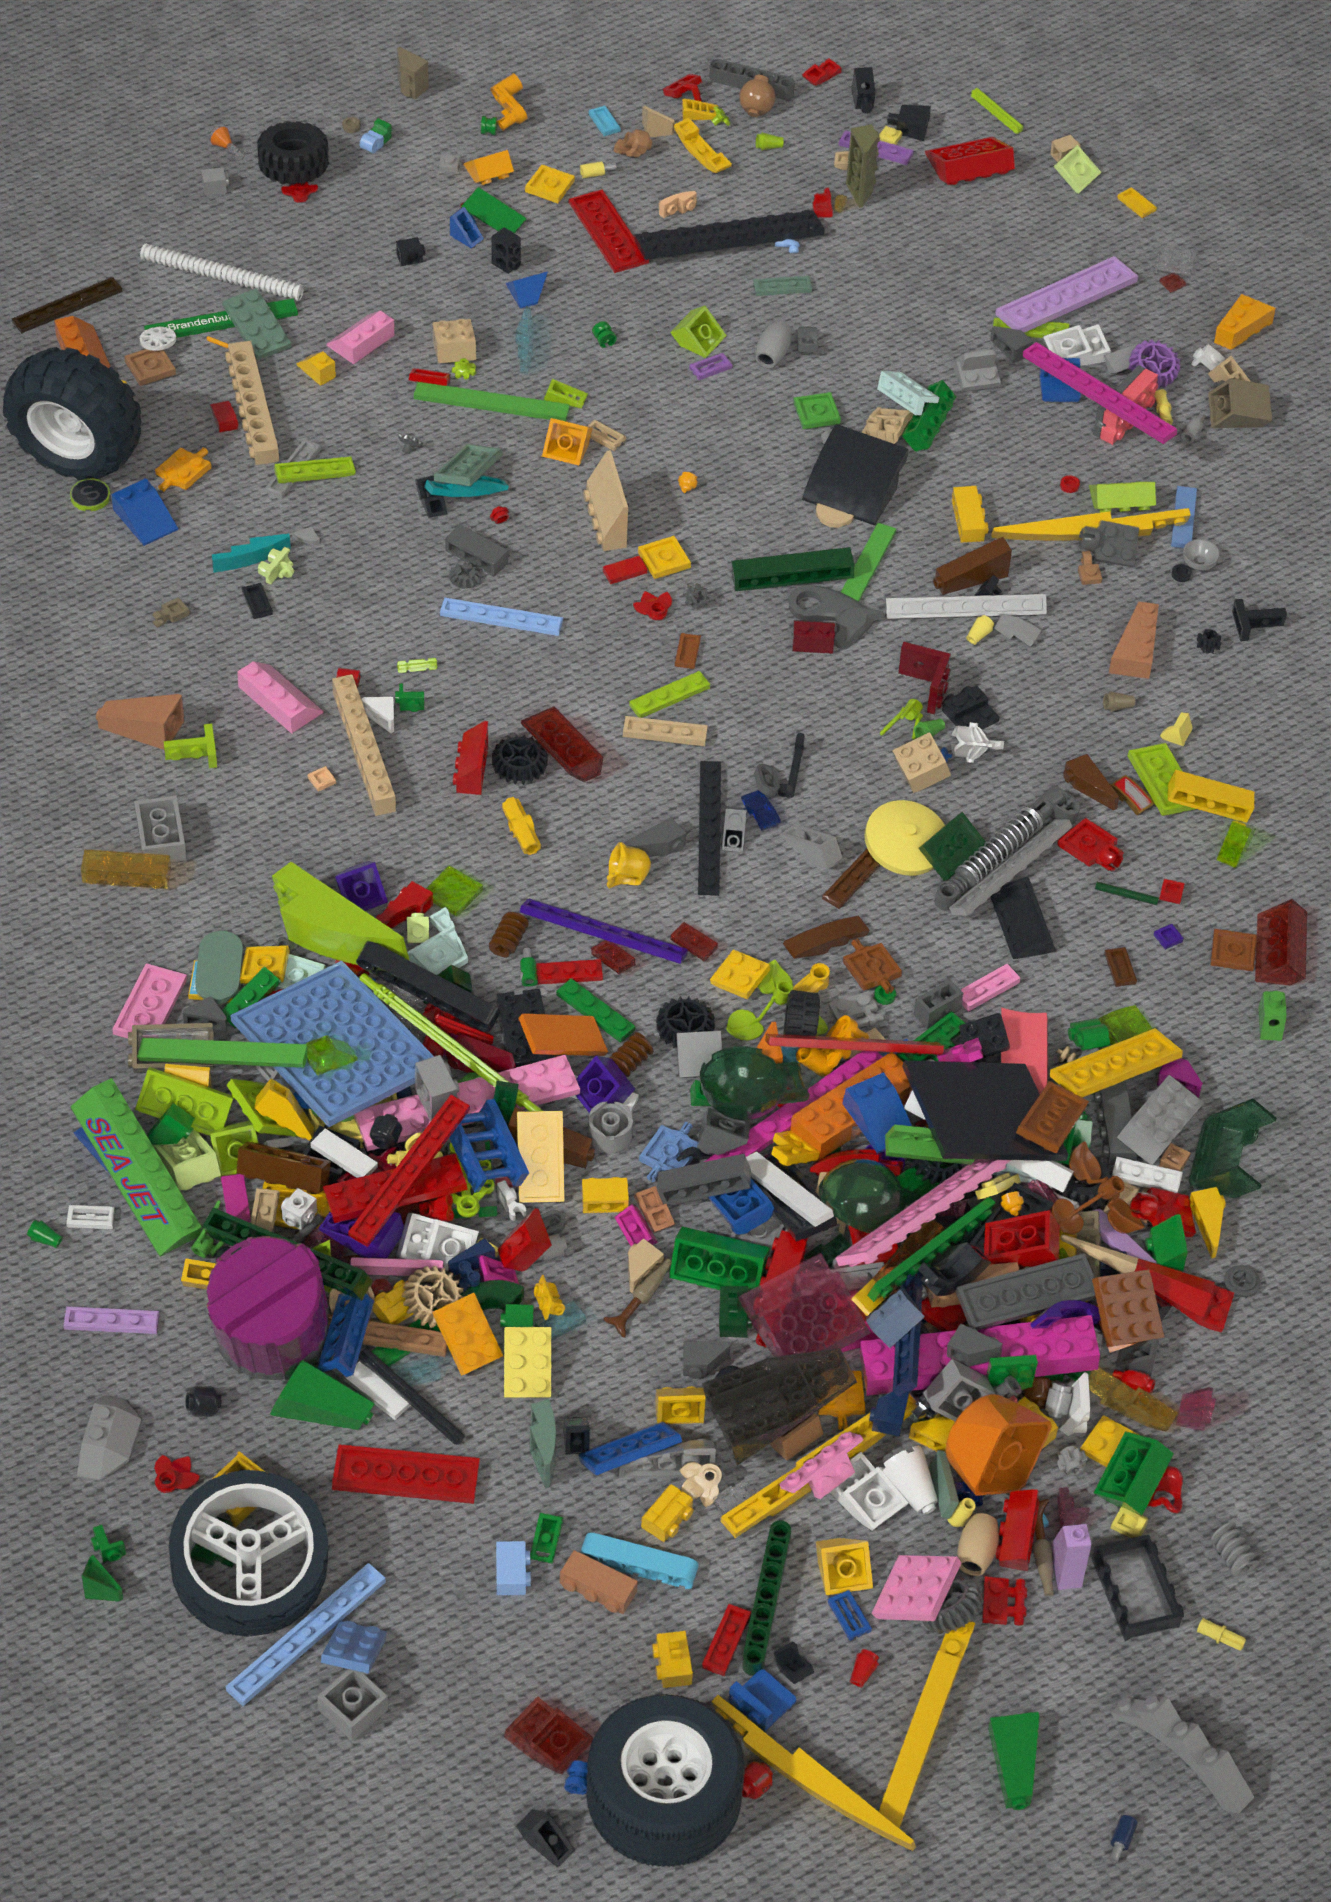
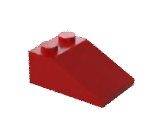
(1023, 1239)

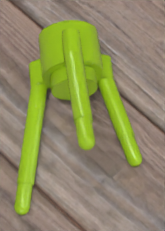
(910, 712)

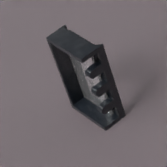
(1137, 1586)

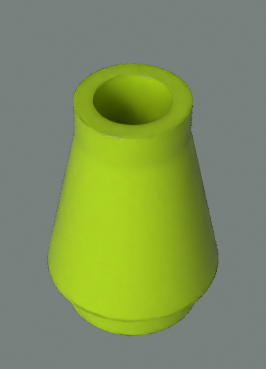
(767, 141)

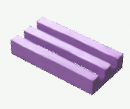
(711, 368)

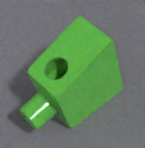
(1272, 1007)

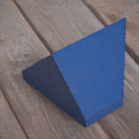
(464, 228)
(527, 290)

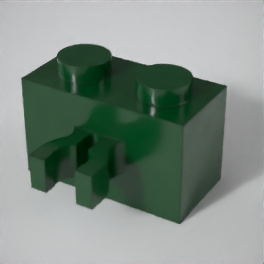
(732, 1316)

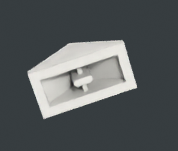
(380, 711)

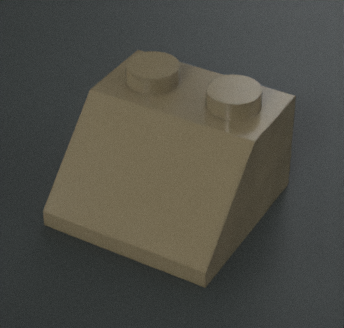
(412, 73)

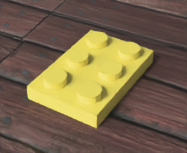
(527, 1362)

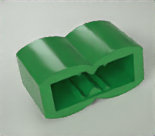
(1089, 1034)

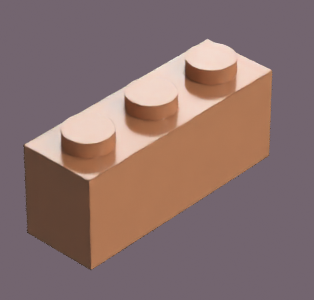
(598, 1582)

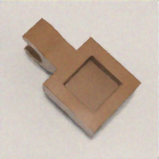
(1089, 572)

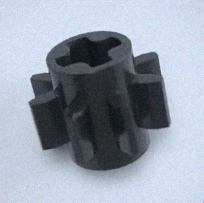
(1209, 641)

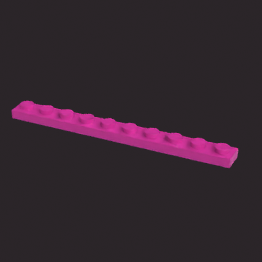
(1100, 393)
(780, 1121)

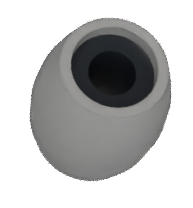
(773, 344)

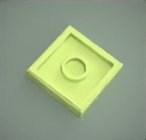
(1077, 169)

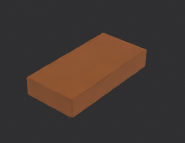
(687, 651)

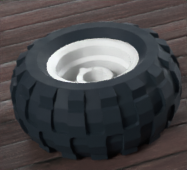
(72, 413)

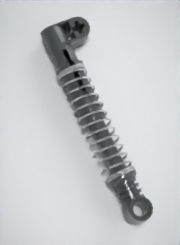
(1031, 818)

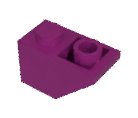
(1182, 1072)

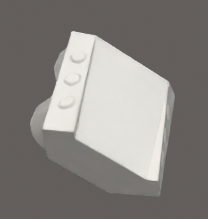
(1079, 1408)

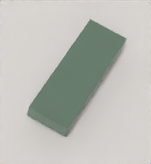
(782, 285)
(944, 1484)

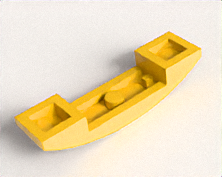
(697, 146)

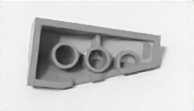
(671, 1459)

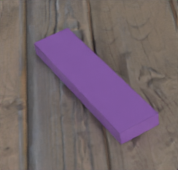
(886, 150)

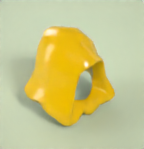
(627, 866)

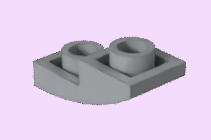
(1014, 626)

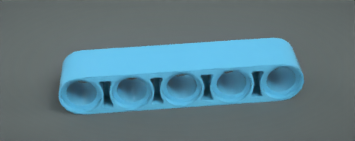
(642, 1560)

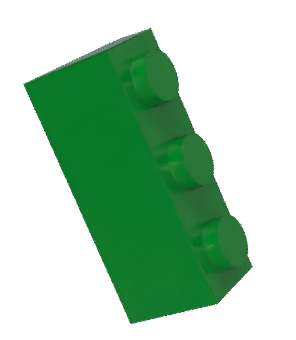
(1134, 1472)

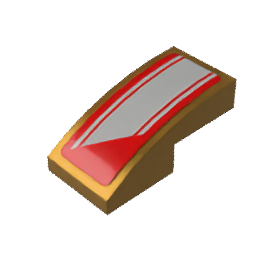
(1133, 794)

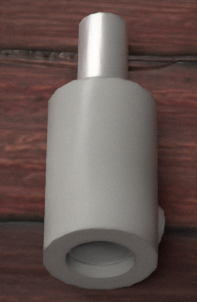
(1193, 429)

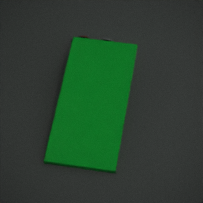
(492, 211)

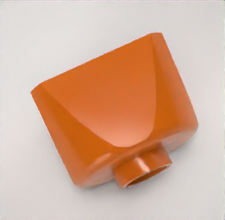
(996, 1444)

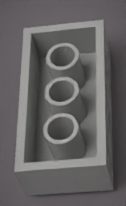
(1160, 1120)

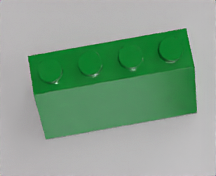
(717, 1260)

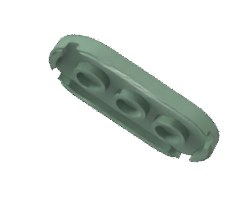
(219, 966)

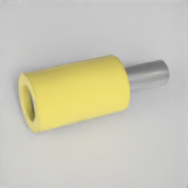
(595, 169)

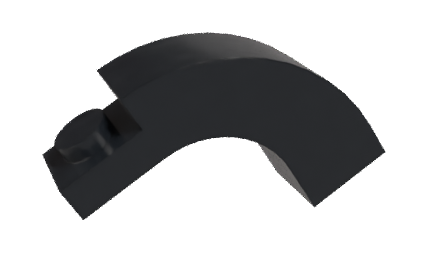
(957, 1272)

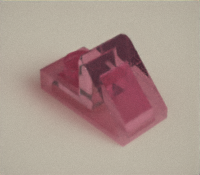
(1067, 1513)

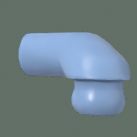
(790, 243)

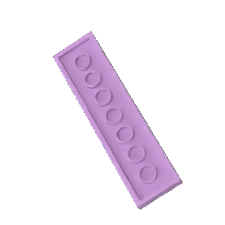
(1066, 295)

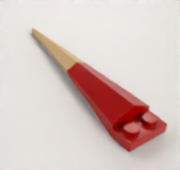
(1190, 1294)

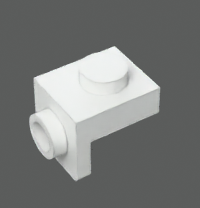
(1208, 357)

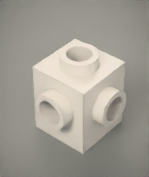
(299, 1209)

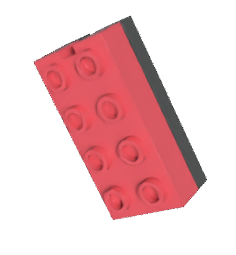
(1139, 388)

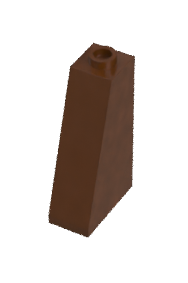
(974, 567)
(576, 1147)

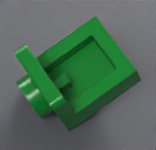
(409, 700)
(108, 1552)

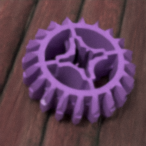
(1158, 359)

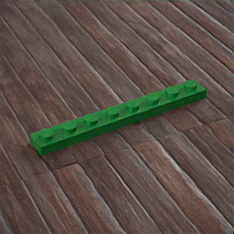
(928, 1252)

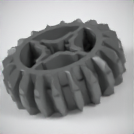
(958, 1608)

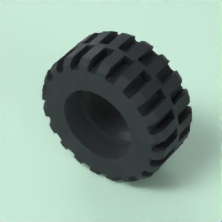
(293, 152)

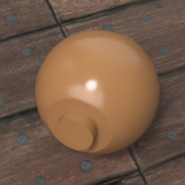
(757, 96)

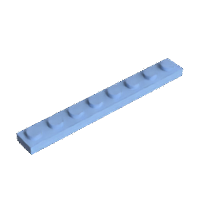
(305, 1634)

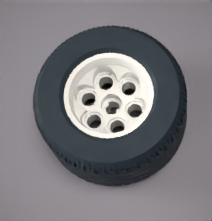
(659, 1821)

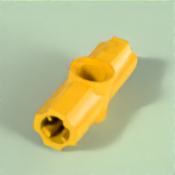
(521, 826)

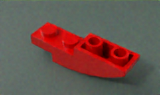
(829, 1162)

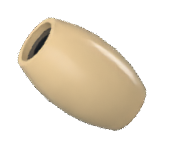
(978, 1544)

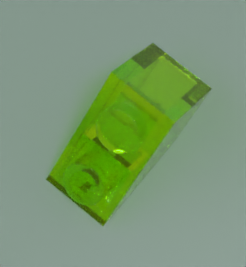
(1235, 843)
(328, 1054)

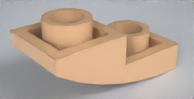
(681, 202)

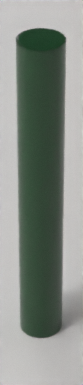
(1126, 893)

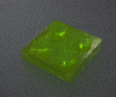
(454, 890)

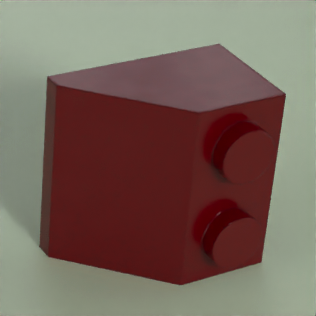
(813, 636)

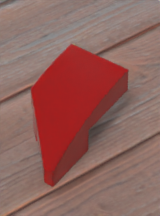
(822, 204)

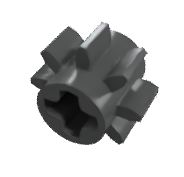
(694, 591)

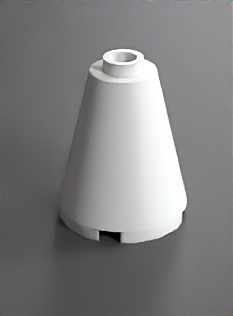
(912, 1479)

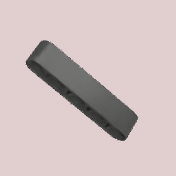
(737, 75)

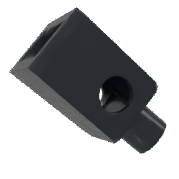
(863, 97)
(911, 120)

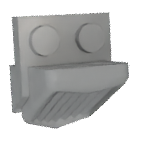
(977, 370)

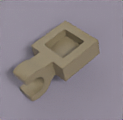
(172, 610)

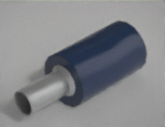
(1122, 1836)

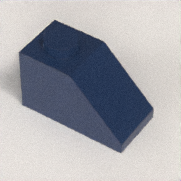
(889, 1413)

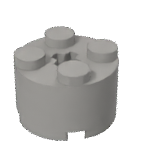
(610, 1127)

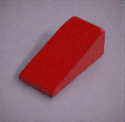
(224, 416)

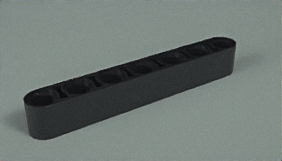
(428, 986)

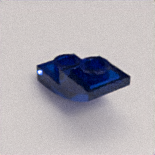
(762, 809)

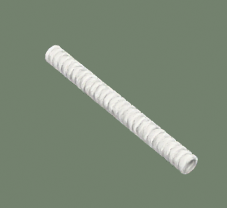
(221, 272)

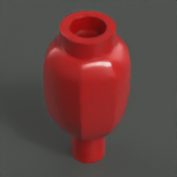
(1136, 1379)

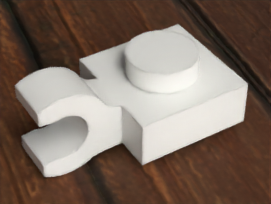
(507, 1197)

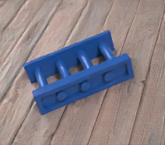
(504, 1149)

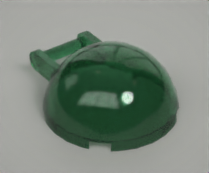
(748, 1083)
(864, 1193)

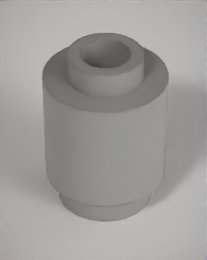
(557, 1248)
(1058, 1400)

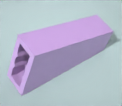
(1071, 1556)

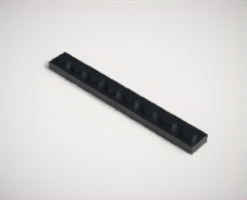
(709, 828)

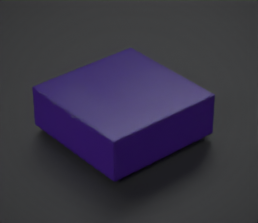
(1168, 936)

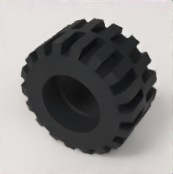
(802, 1013)
(1084, 1194)

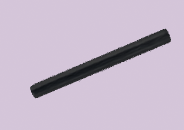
(411, 1396)

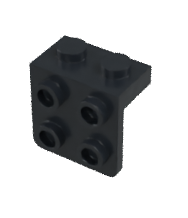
(990, 1032)

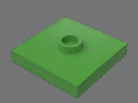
(817, 410)

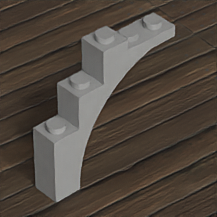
(1187, 1740)

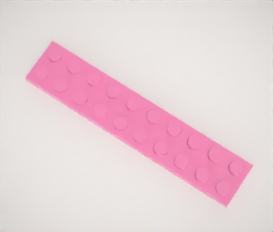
(540, 1081)
(920, 1212)

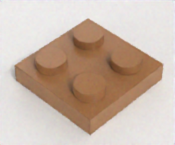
(149, 366)

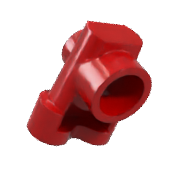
(438, 1208)

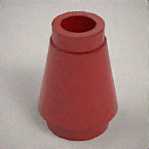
(864, 1666)

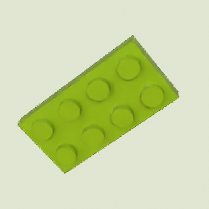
(1155, 768)
(203, 1103)

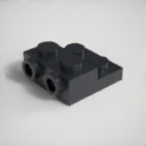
(968, 707)

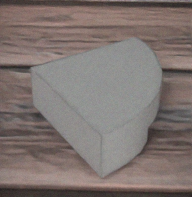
(307, 536)

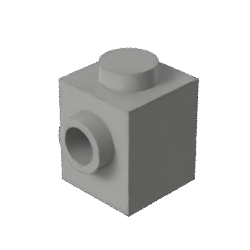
(214, 181)

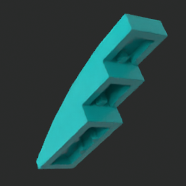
(482, 486)
(250, 553)

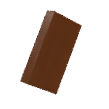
(1120, 967)

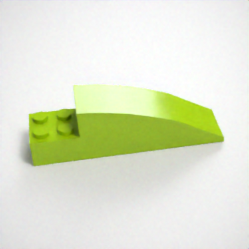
(326, 920)

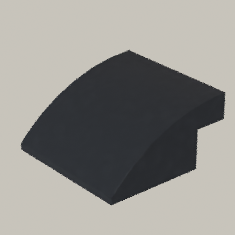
(855, 474)

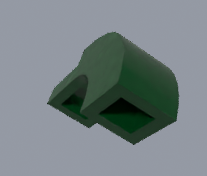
(496, 1294)

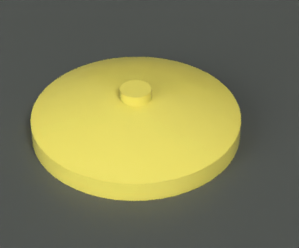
(897, 833)

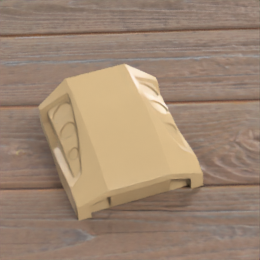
(887, 424)

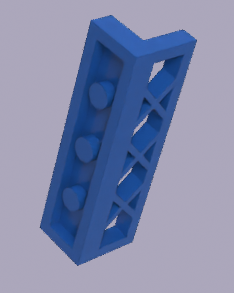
(351, 1333)

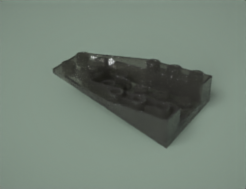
(774, 1396)

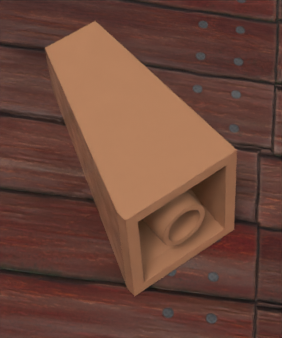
(144, 718)

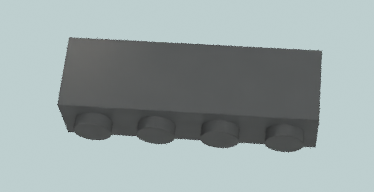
(1115, 1114)
(704, 1179)

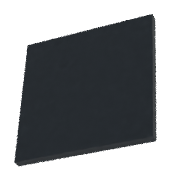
(977, 1109)

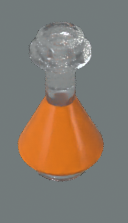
(221, 137)

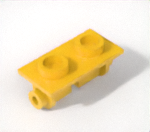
(548, 1298)

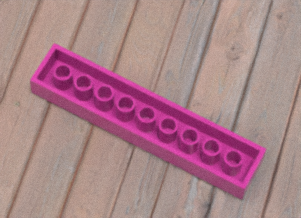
(1060, 1349)

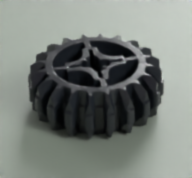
(519, 765)
(683, 1017)
(932, 1171)

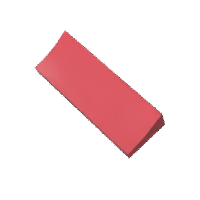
(1028, 1043)

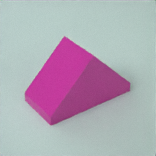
(494, 1270)

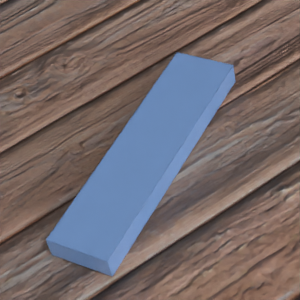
(1184, 499)

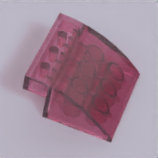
(804, 1310)

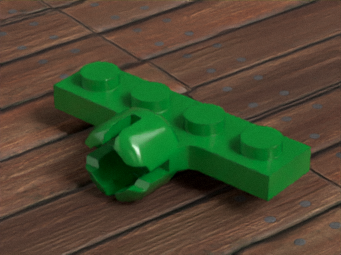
(943, 1032)

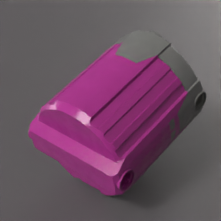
(268, 1307)

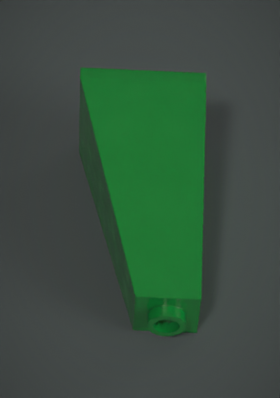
(321, 1400)

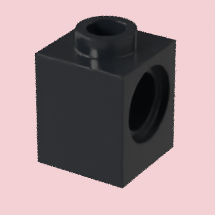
(410, 251)

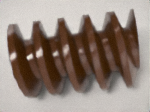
(508, 934)
(632, 1053)

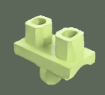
(279, 566)

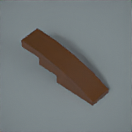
(823, 937)

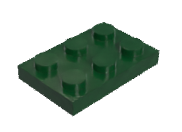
(952, 845)

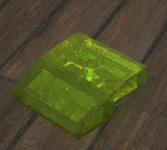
(1125, 1023)

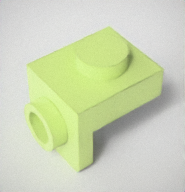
(417, 928)

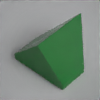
(99, 1583)

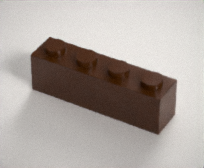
(283, 1167)

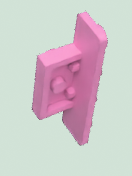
(826, 1469)

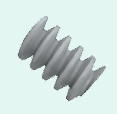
(1232, 1551)

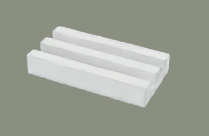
(90, 1220)

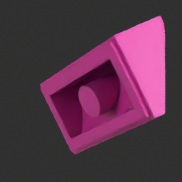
(634, 1226)

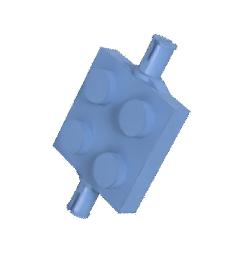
(665, 1148)

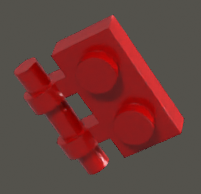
(996, 1601)

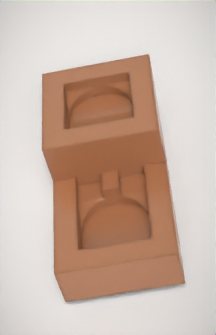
(654, 1211)

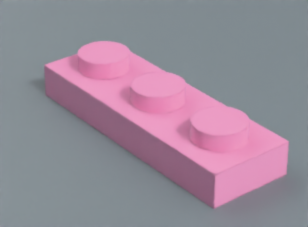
(989, 987)

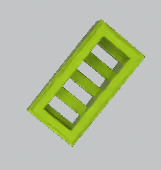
(555, 394)

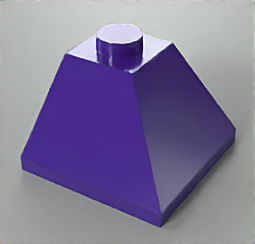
(362, 885)

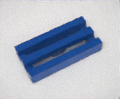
(857, 1631)

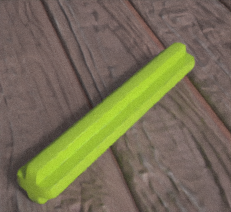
(997, 111)

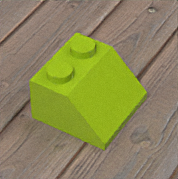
(699, 332)

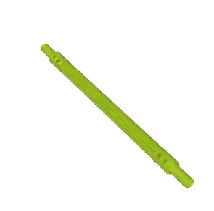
(443, 1038)

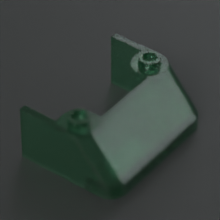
(1221, 1148)

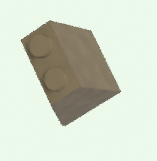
(1240, 405)

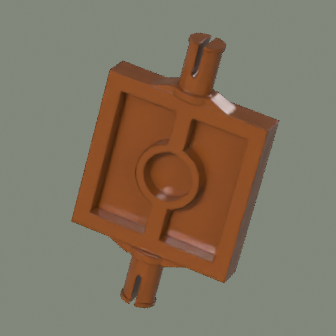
(872, 966)

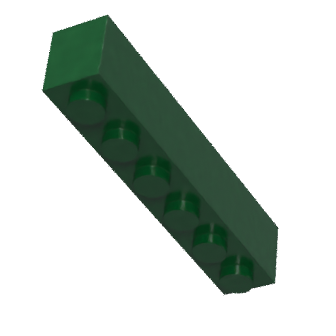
(792, 569)

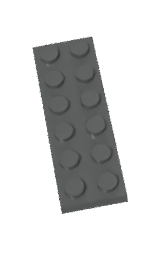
(1026, 1291)

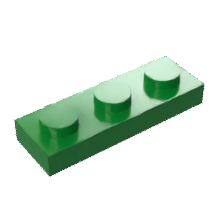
(257, 989)

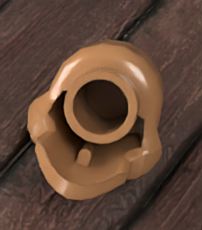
(634, 143)

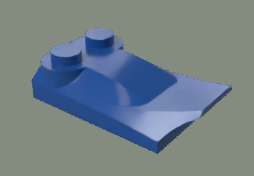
(744, 1208)

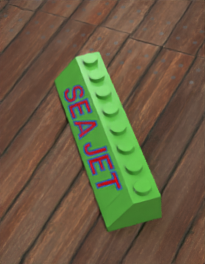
(136, 1167)

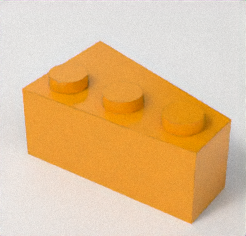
(1242, 321)

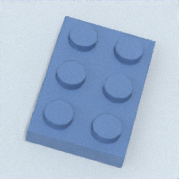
(354, 1646)

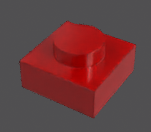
(1171, 891)

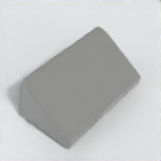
(1119, 359)

